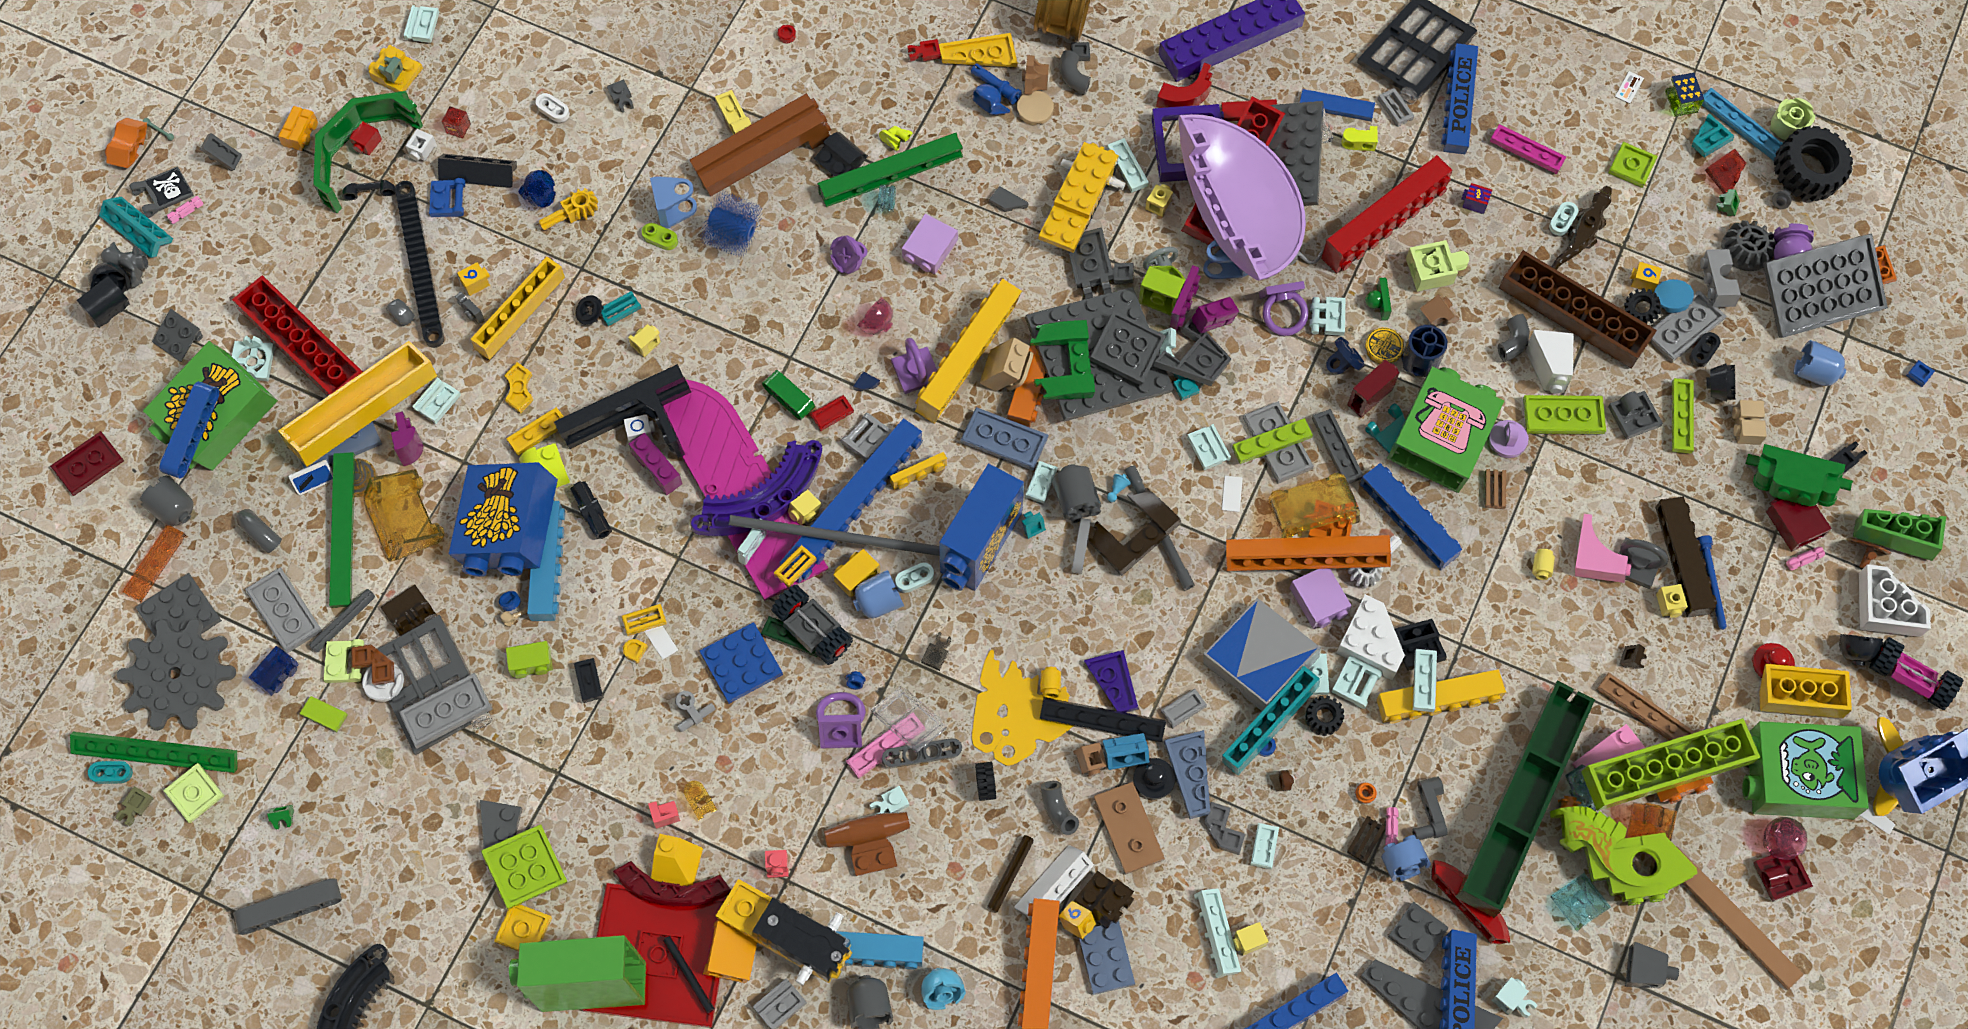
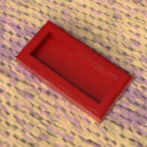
(832, 413)

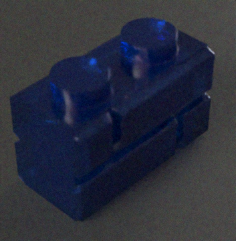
(274, 671)

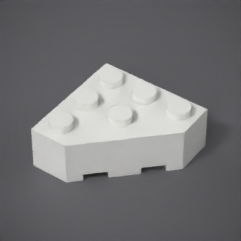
(1890, 605)
(1373, 638)

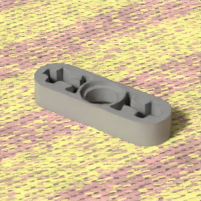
(1081, 546)

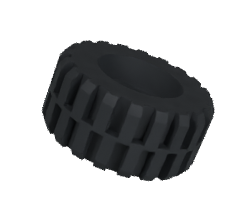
(1827, 149)

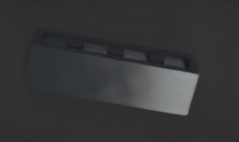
(476, 170)

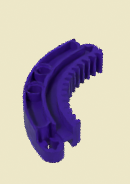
(789, 479)

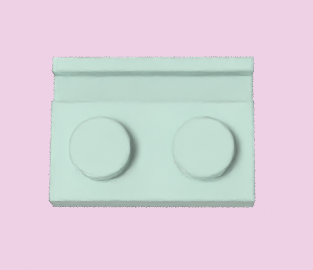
(421, 24)
(436, 400)
(1208, 447)
(750, 545)

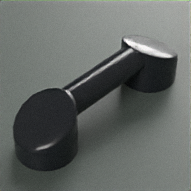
(350, 191)

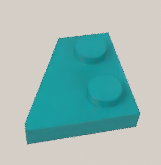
(1711, 137)

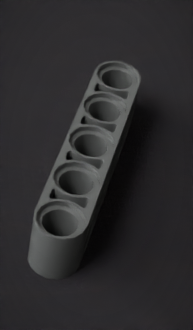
(287, 906)

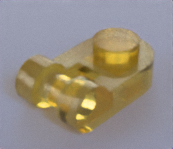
(696, 792)

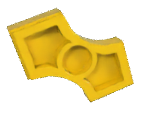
(518, 396)

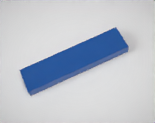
(1341, 105)

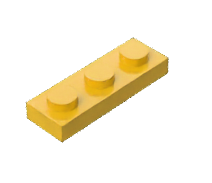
(534, 432)
(918, 471)

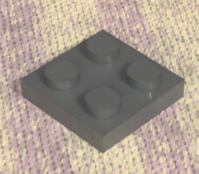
(1418, 932)

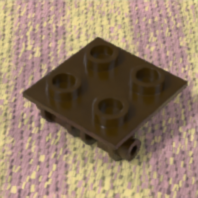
(407, 610)

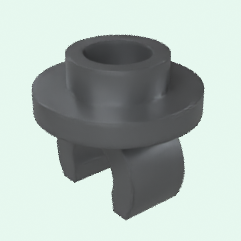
(1782, 199)

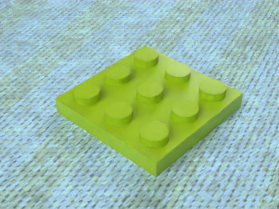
(524, 867)

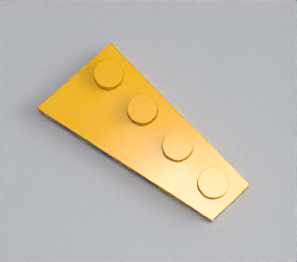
(987, 51)

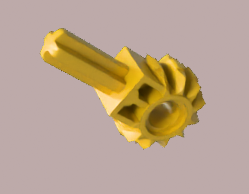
(572, 209)

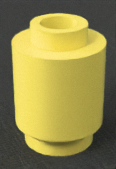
(1543, 564)

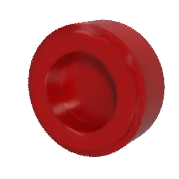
(786, 34)

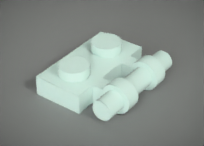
(1334, 316)

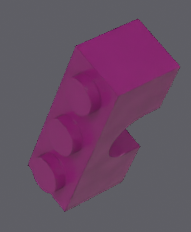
(661, 469)

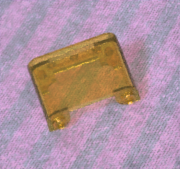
(1314, 505)
(400, 514)

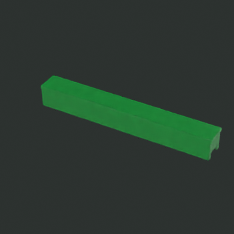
(890, 169)

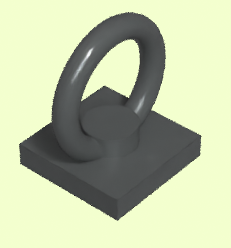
(1644, 560)

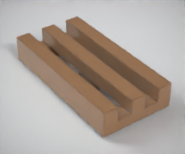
(1495, 474)

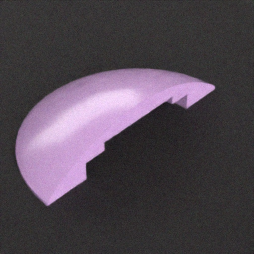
(1243, 194)

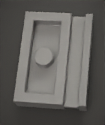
(779, 1004)

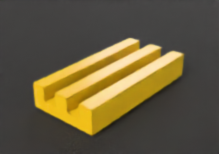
(783, 578)
(631, 631)

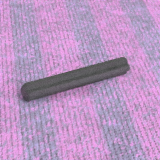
(342, 620)

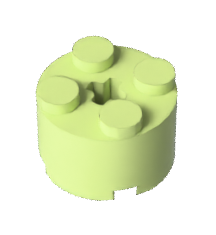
(1790, 116)

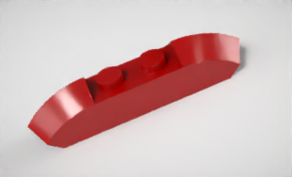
(1449, 881)

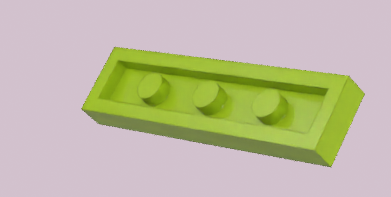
(1682, 415)
(1272, 441)

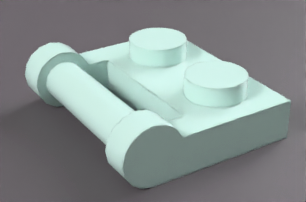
(1350, 679)

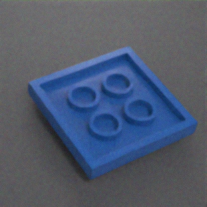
(741, 662)

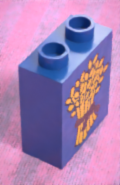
(503, 518)
(980, 528)

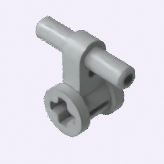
(695, 716)

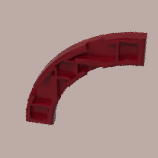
(670, 893)

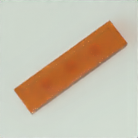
(154, 563)

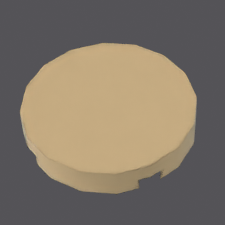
(1035, 108)

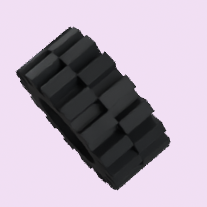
(1648, 296)
(1322, 727)
(985, 781)

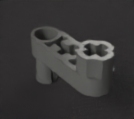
(1428, 791)

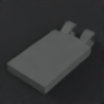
(1092, 262)

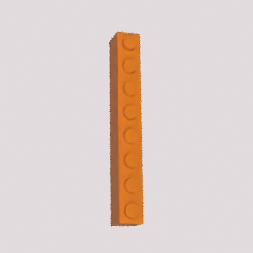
(1308, 553)

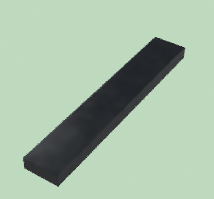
(1102, 719)

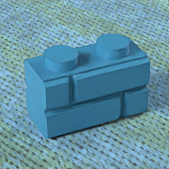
(1126, 751)

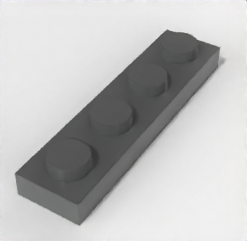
(1337, 446)

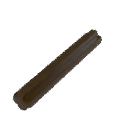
(1010, 874)

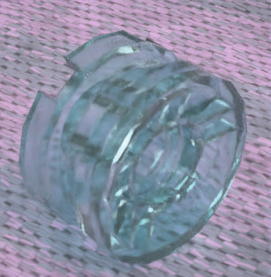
(886, 198)

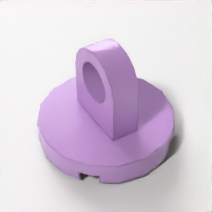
(1508, 439)

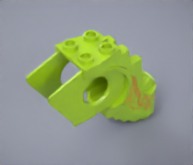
(1612, 855)

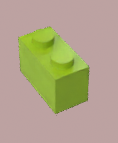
(529, 659)

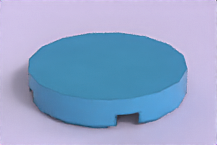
(1674, 295)

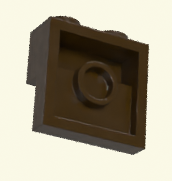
(1105, 898)

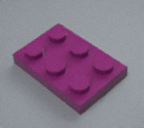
(1185, 298)

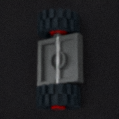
(811, 625)

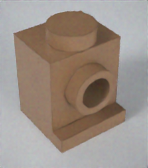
(1091, 754)

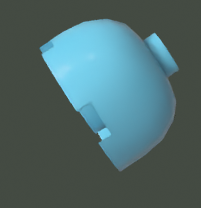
(942, 988)

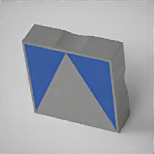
(1260, 654)

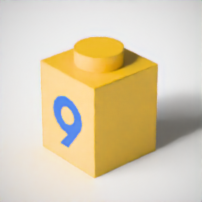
(1645, 276)
(474, 278)
(1077, 920)

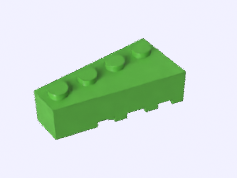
(1902, 532)

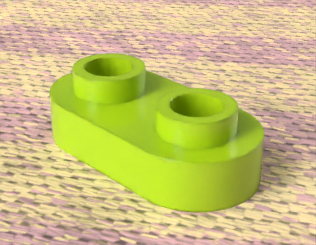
(658, 236)

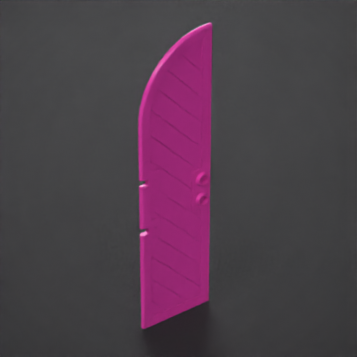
(724, 463)

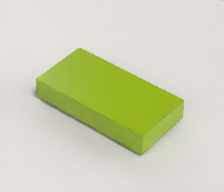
(323, 714)

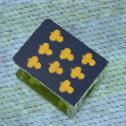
(1685, 95)

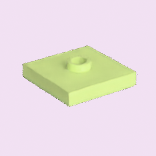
(194, 793)

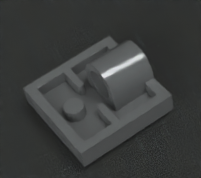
(1635, 414)

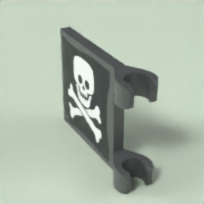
(163, 189)

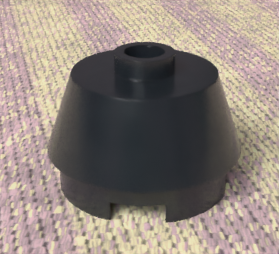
(1722, 382)

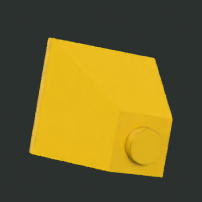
(675, 860)

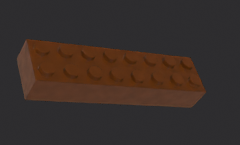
(1577, 309)

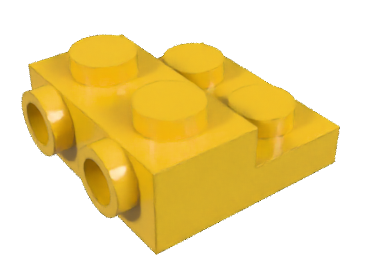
(410, 69)

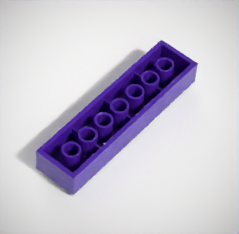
(1229, 35)

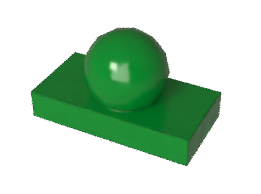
(1380, 299)

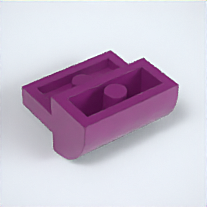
(406, 440)

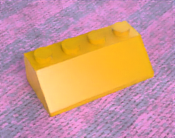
(1805, 691)

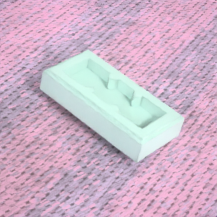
(1041, 482)
(1320, 669)
(1264, 846)

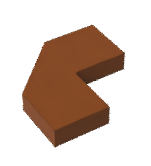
(371, 657)

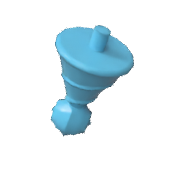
(1119, 483)

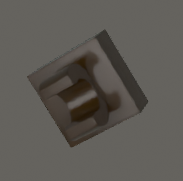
(1633, 656)

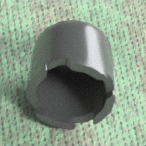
(168, 502)
(868, 1003)

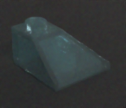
(1580, 902)

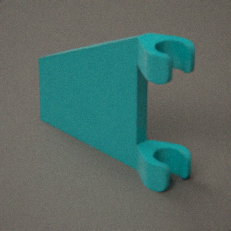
(1387, 436)

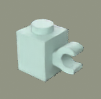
(1512, 996)

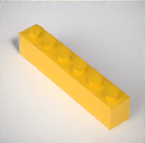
(517, 308)
(1450, 696)

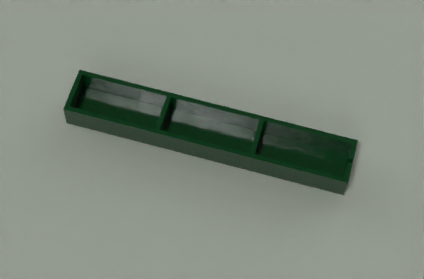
(1525, 800)

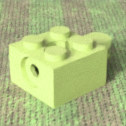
(1436, 256)

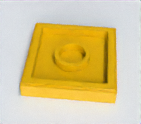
(522, 926)

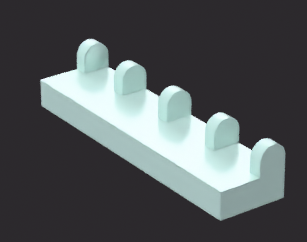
(1218, 932)

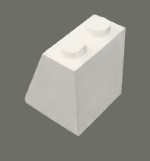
(1552, 359)

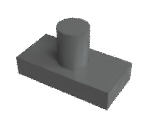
(221, 152)

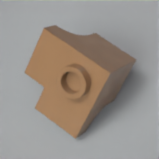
(1035, 75)
(1440, 310)

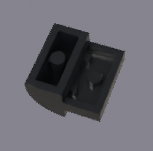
(840, 155)
(103, 302)
(1419, 636)

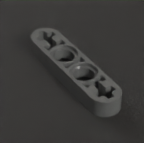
(922, 756)

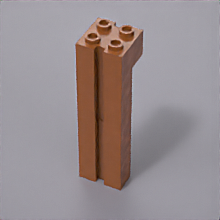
(761, 144)

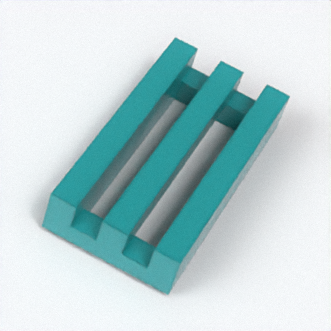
(618, 305)

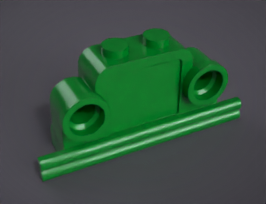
(1798, 476)

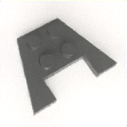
(1201, 363)

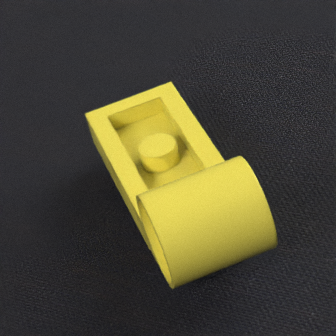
(732, 111)

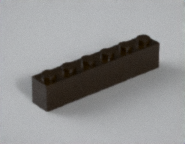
(1686, 556)

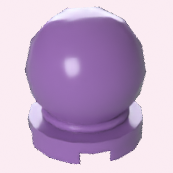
(1792, 240)

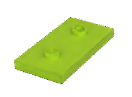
(1564, 414)

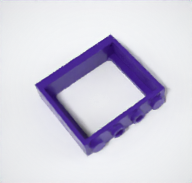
(1175, 172)

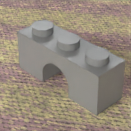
(1720, 290)

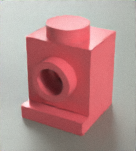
(776, 863)

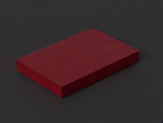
(87, 463)

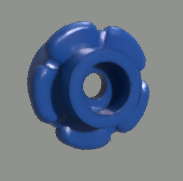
(855, 680)

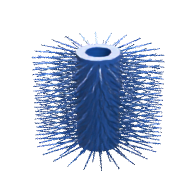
(729, 224)

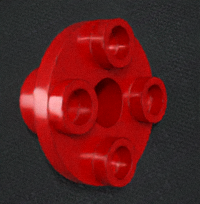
(1771, 654)

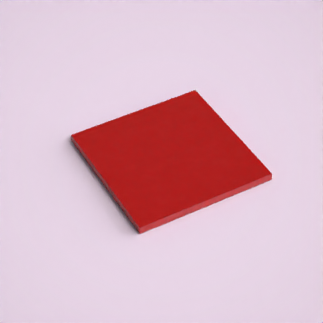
(646, 926)

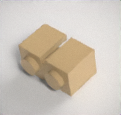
(1749, 426)

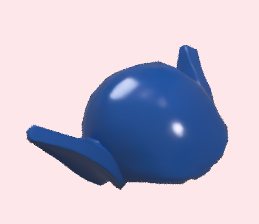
(989, 99)

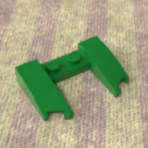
(1080, 381)

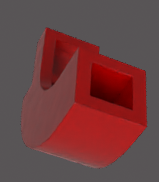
(1189, 95)

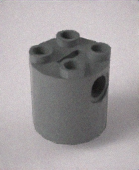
(1076, 492)

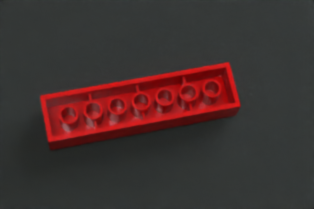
(1258, 120)
(1386, 214)
(296, 336)

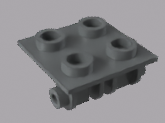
(176, 335)

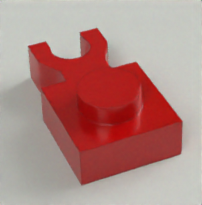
(927, 50)

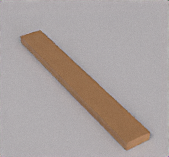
(1743, 928)

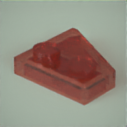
(1726, 170)

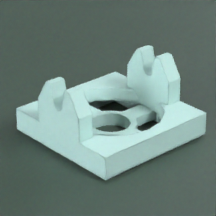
(255, 344)

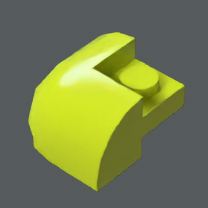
(549, 459)

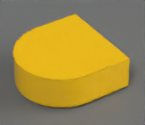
(634, 650)

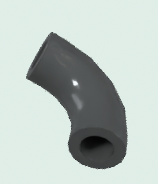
(1071, 74)
(1518, 338)
(258, 530)
(1057, 808)

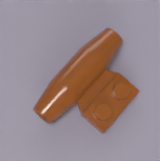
(869, 840)

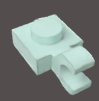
(1169, 342)

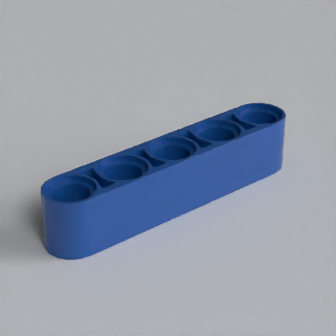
(189, 430)

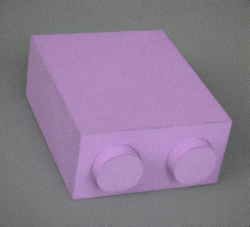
(929, 244)
(1320, 597)

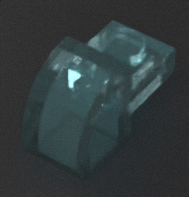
(1579, 787)

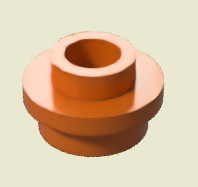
(1366, 787)

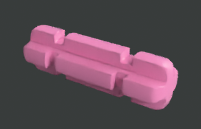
(184, 209)
(1805, 558)
(1391, 825)

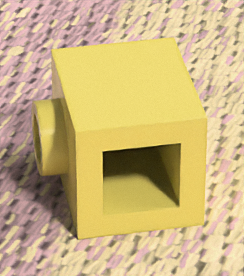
(804, 508)
(1671, 601)

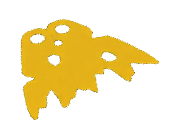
(1022, 717)

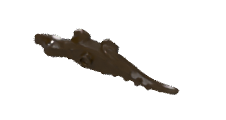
(1589, 222)

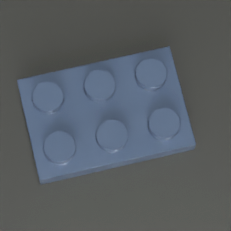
(1106, 959)

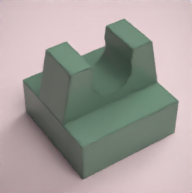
(393, 69)

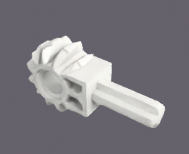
(1374, 575)

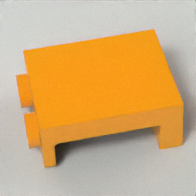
(730, 954)

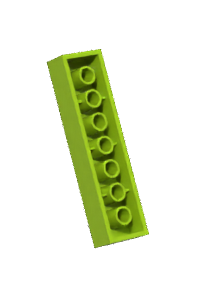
(1670, 764)

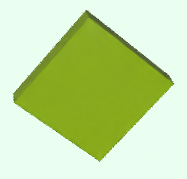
(1632, 164)

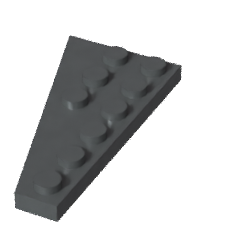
(1415, 998)

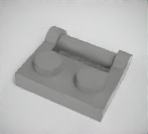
(870, 440)

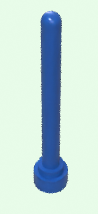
(1706, 545)

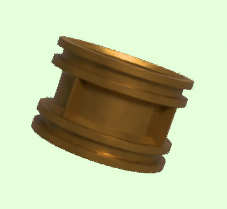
(1061, 17)

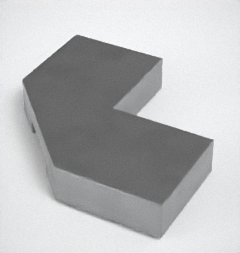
(1225, 838)

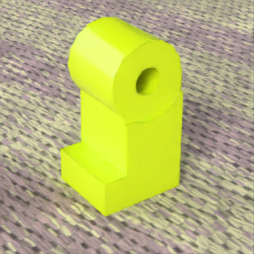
(1360, 139)

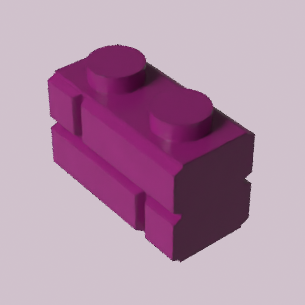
(1215, 314)

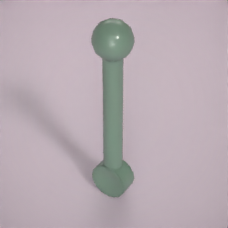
(170, 136)

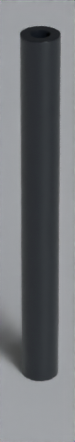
(688, 974)

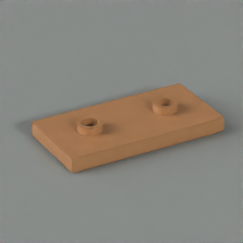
(1129, 828)

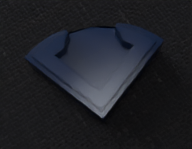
(866, 382)

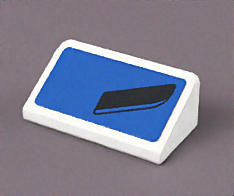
(311, 477)

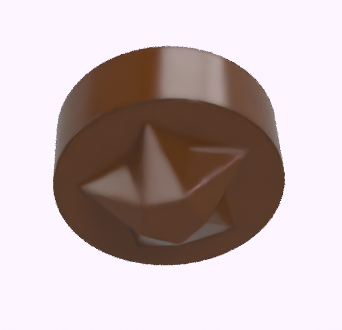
(1285, 780)

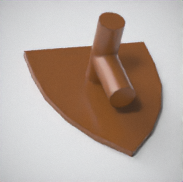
(1869, 553)

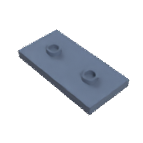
(1004, 438)
(361, 441)

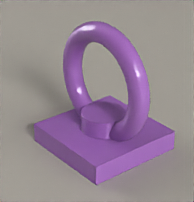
(1279, 294)
(914, 367)
(840, 730)

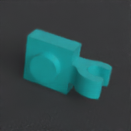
(1185, 387)

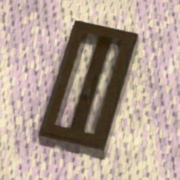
(1374, 824)

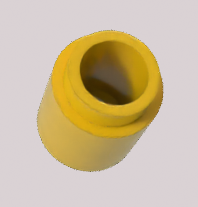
(1050, 682)

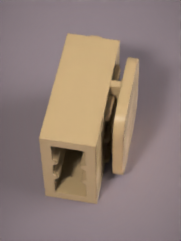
(1007, 365)

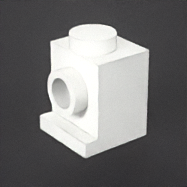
(420, 145)

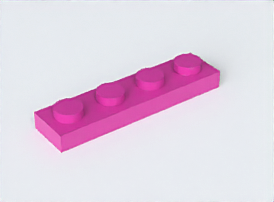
(1528, 149)

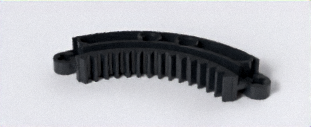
(356, 990)

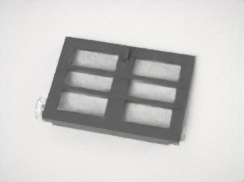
(428, 665)

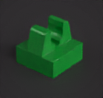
(1730, 202)
(279, 813)

